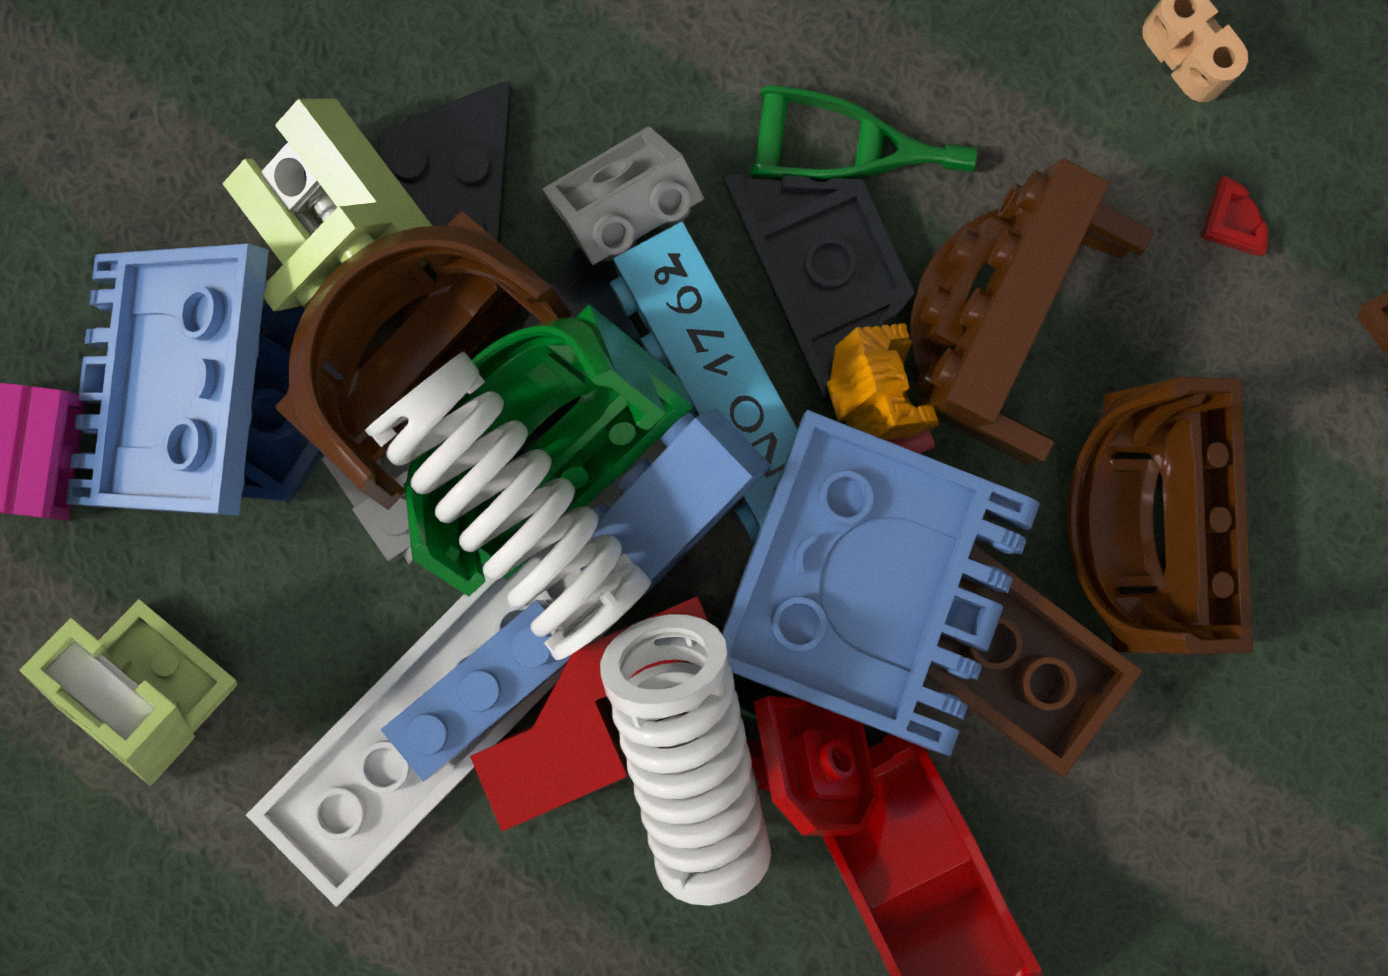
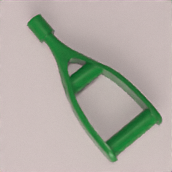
(869, 147)

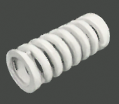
(609, 580)
(708, 780)

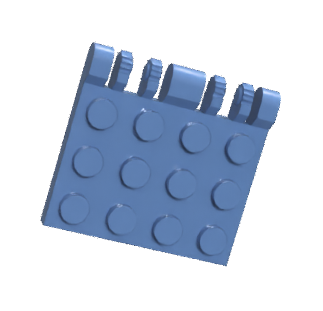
(171, 379)
(865, 578)

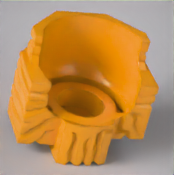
(871, 384)

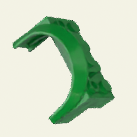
(536, 370)

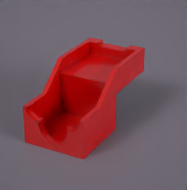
(568, 748)
(925, 878)

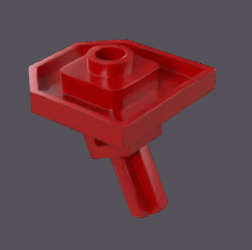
(814, 766)

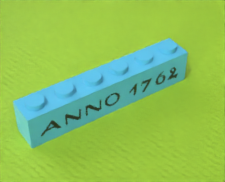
(706, 349)

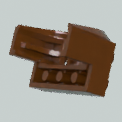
(1032, 248)
(469, 303)
(1198, 446)

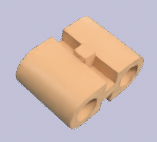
(1195, 47)

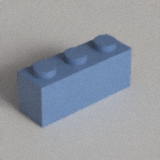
(681, 493)
(474, 695)

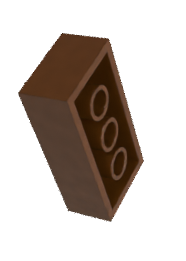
(1043, 678)

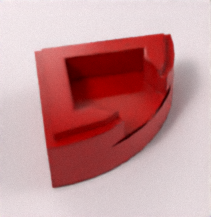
(1235, 219)

